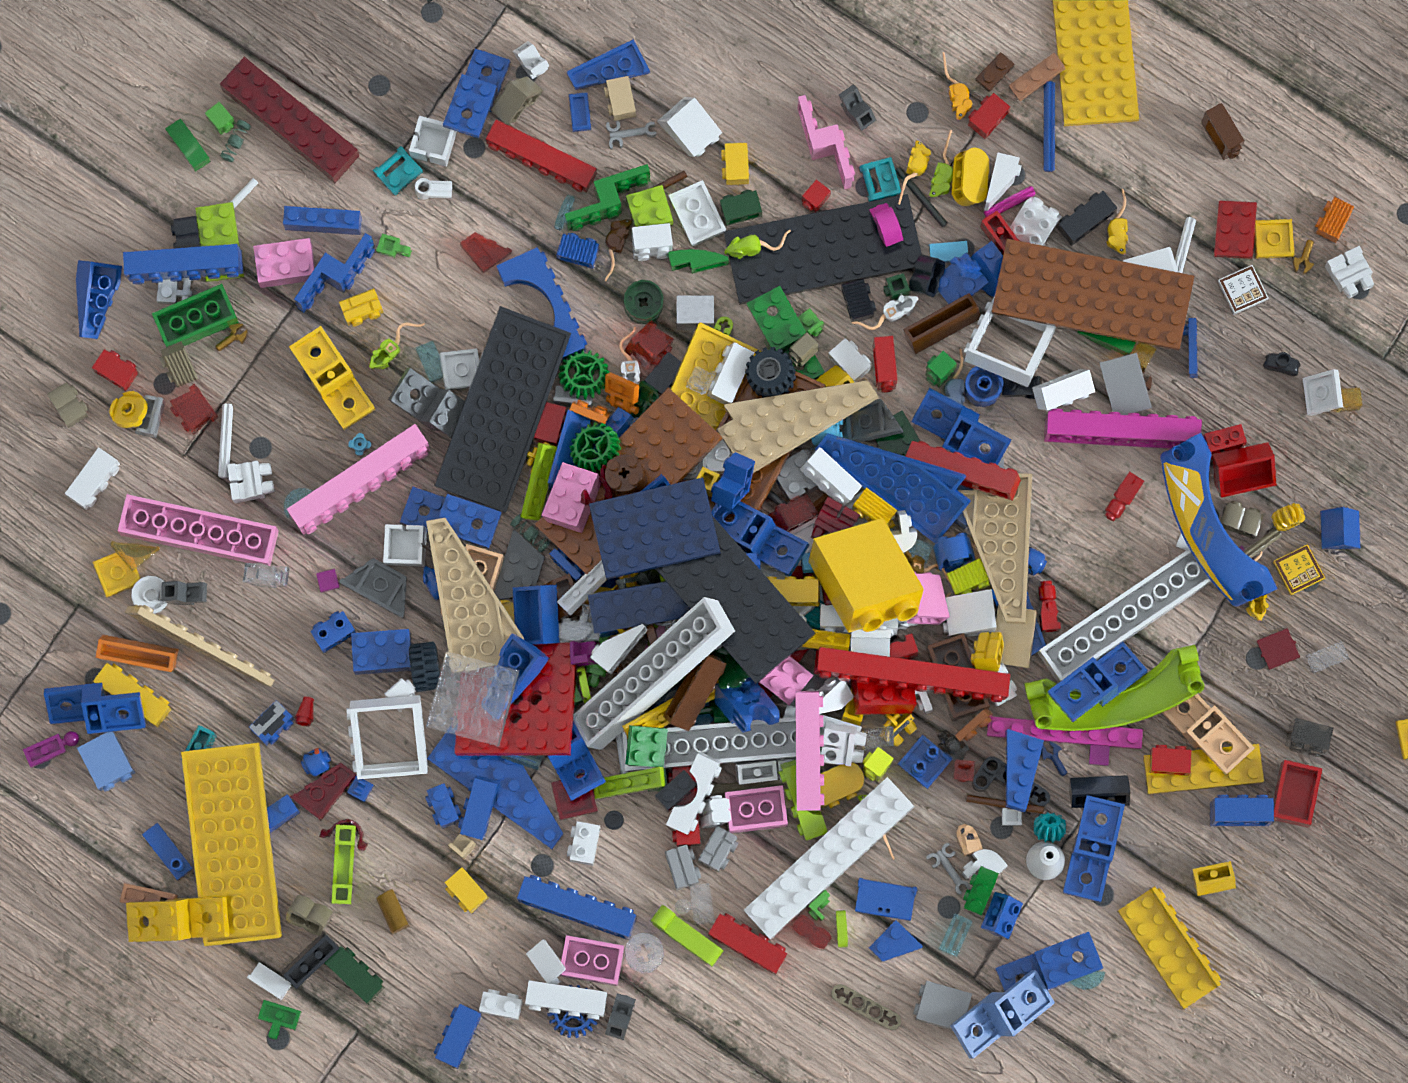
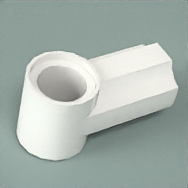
(436, 189)

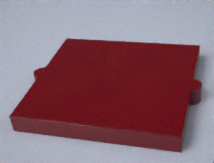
(1278, 649)

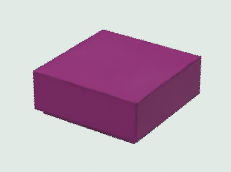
(327, 580)
(1099, 755)

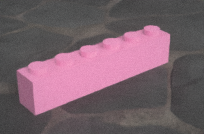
(808, 750)

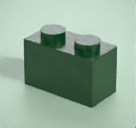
(740, 207)

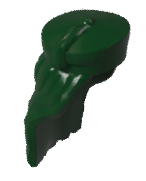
(733, 673)

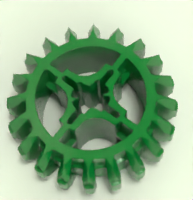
(574, 385)
(584, 450)

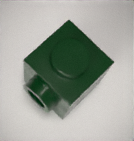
(896, 286)

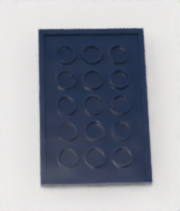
(654, 528)

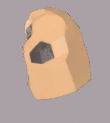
(968, 840)

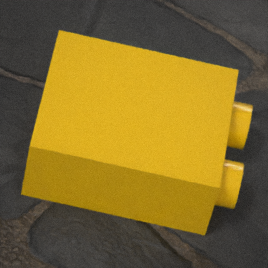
(866, 576)

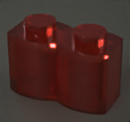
(807, 930)

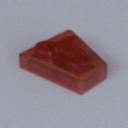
(484, 251)

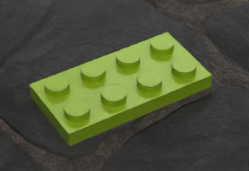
(217, 227)

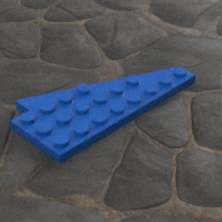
(906, 484)
(516, 792)

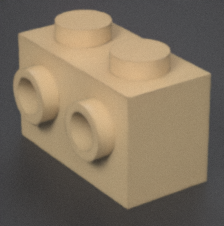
(620, 97)

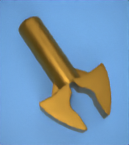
(1304, 258)
(232, 337)

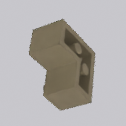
(515, 99)

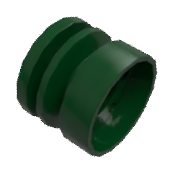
(642, 291)

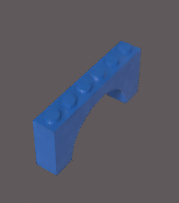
(532, 271)

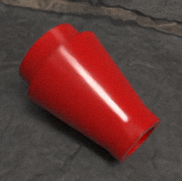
(305, 713)

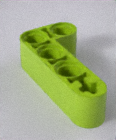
(686, 936)

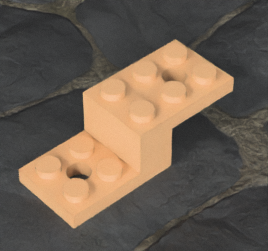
(1208, 729)

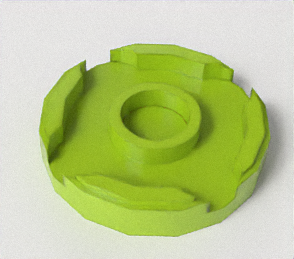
(584, 684)

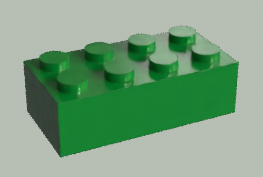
(195, 317)

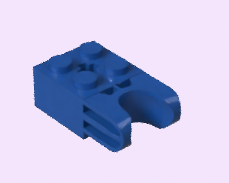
(746, 704)

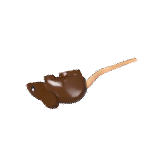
(616, 239)

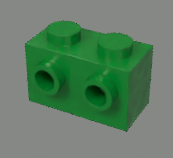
(940, 369)
(981, 889)

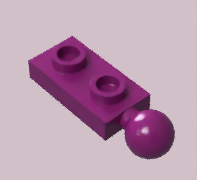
(50, 748)

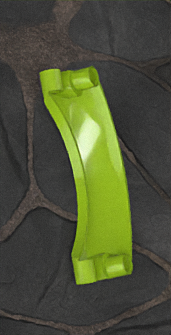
(1159, 690)

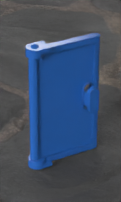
(886, 897)

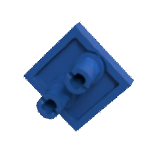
(924, 762)

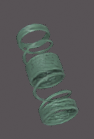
(235, 141)
(530, 534)

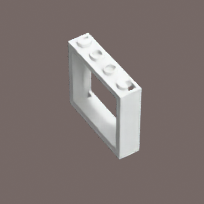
(999, 367)
(387, 769)

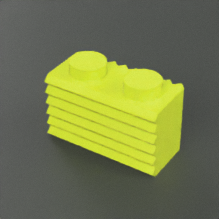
(968, 578)

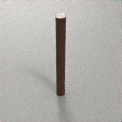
(1001, 803)

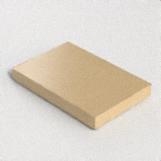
(1017, 639)

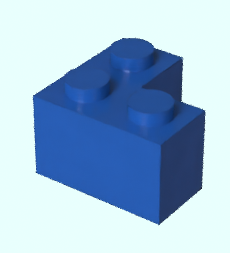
(734, 481)

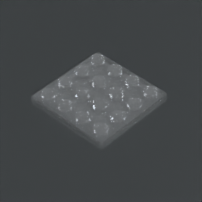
(472, 698)

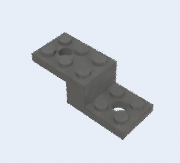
(432, 407)

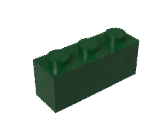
(355, 974)

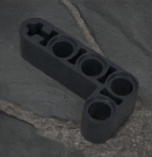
(997, 775)

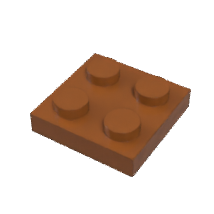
(969, 730)

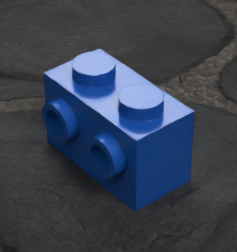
(335, 634)
(445, 812)
(1001, 915)

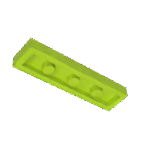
(538, 482)
(631, 783)

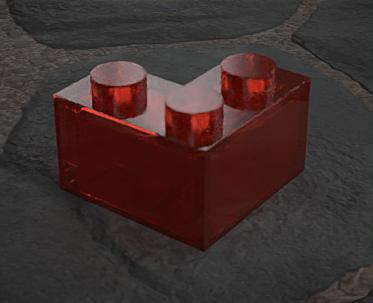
(794, 514)

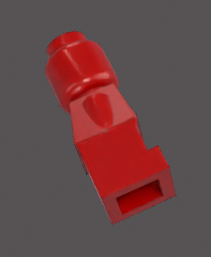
(1123, 496)
(1048, 608)

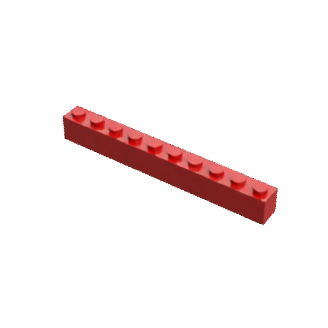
(911, 673)

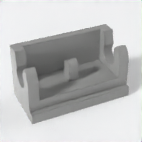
(152, 420)

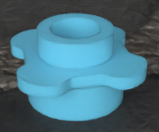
(359, 438)

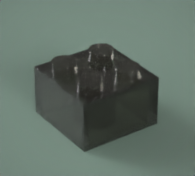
(1309, 737)

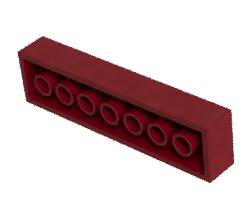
(289, 119)

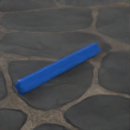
(1049, 126)

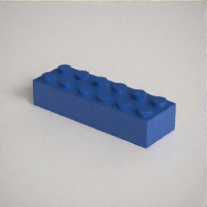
(183, 263)
(577, 908)

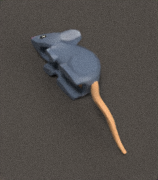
(955, 387)

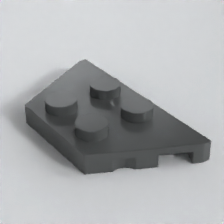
(870, 423)
(520, 567)
(379, 585)

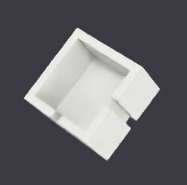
(434, 141)
(651, 241)
(404, 546)

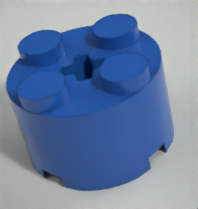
(978, 395)
(953, 552)

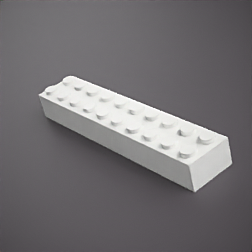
(1125, 615)
(653, 673)
(727, 743)
(829, 858)

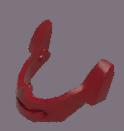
(585, 498)
(361, 844)

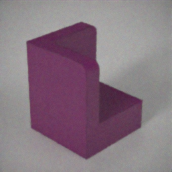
(581, 653)

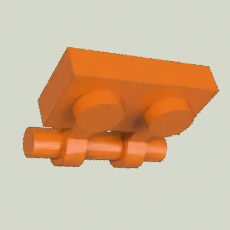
(619, 390)

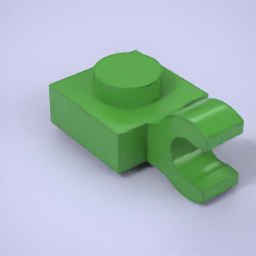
(391, 245)

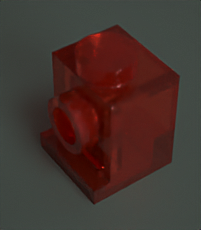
(963, 770)

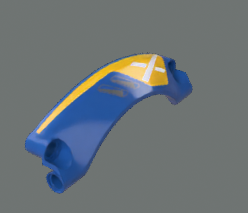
(1189, 494)

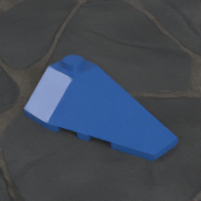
(990, 261)
(95, 290)

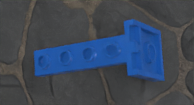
(961, 278)

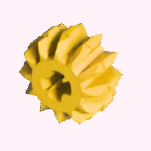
(1288, 517)

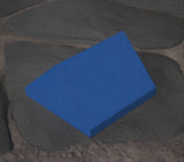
(1340, 528)

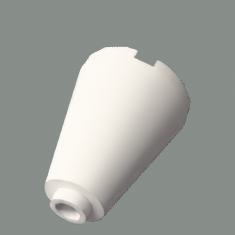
(1040, 865)

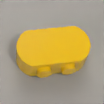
(970, 177)
(841, 783)

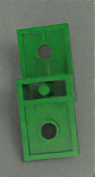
(607, 197)
(783, 328)

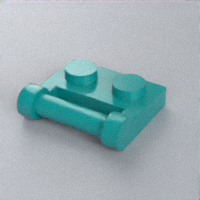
(402, 175)
(886, 178)

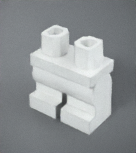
(1349, 271)
(248, 481)
(840, 743)

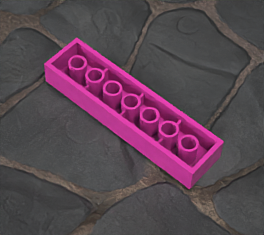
(1119, 429)

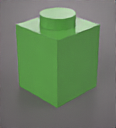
(220, 118)

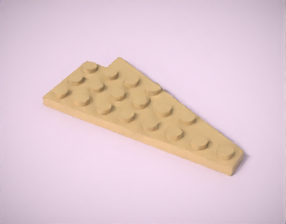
(779, 423)
(1002, 540)
(471, 611)
(195, 641)

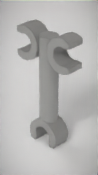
(616, 134)
(941, 856)

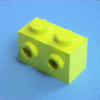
(876, 764)

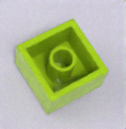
(649, 207)

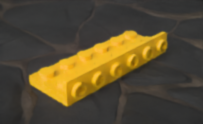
(1169, 947)

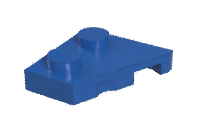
(894, 943)

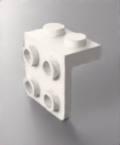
(1035, 222)
(873, 642)

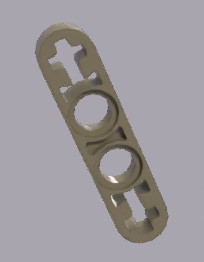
(867, 1004)

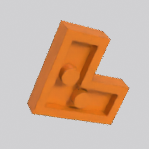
(597, 413)

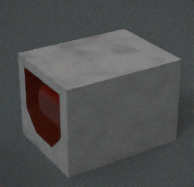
(694, 310)

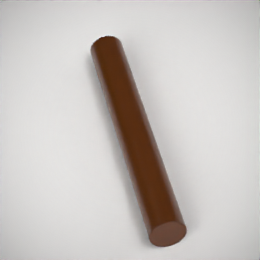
(672, 180)

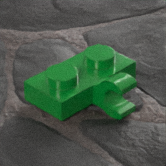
(279, 1017)

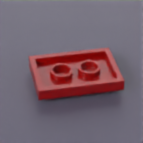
(1235, 229)

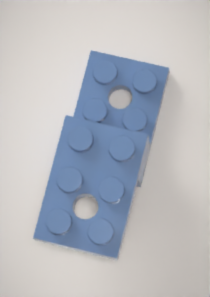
(1002, 1014)

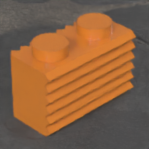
(1334, 219)

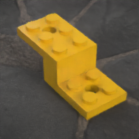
(332, 378)
(177, 919)

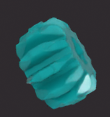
(1049, 827)

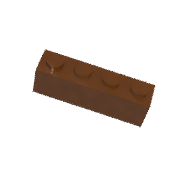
(942, 323)
(694, 692)

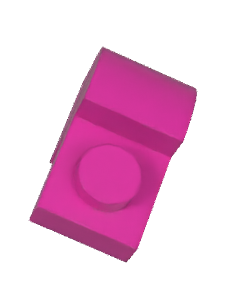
(887, 224)

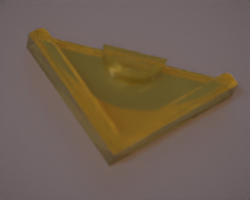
(134, 554)

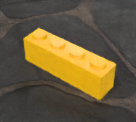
(798, 591)
(116, 683)

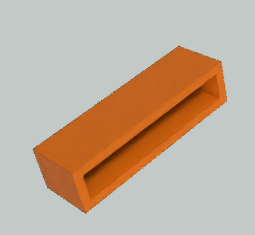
(137, 653)

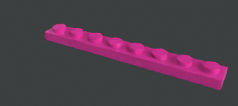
(1112, 737)

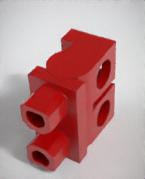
(905, 649)

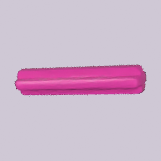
(1011, 201)

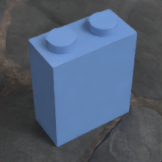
(106, 761)

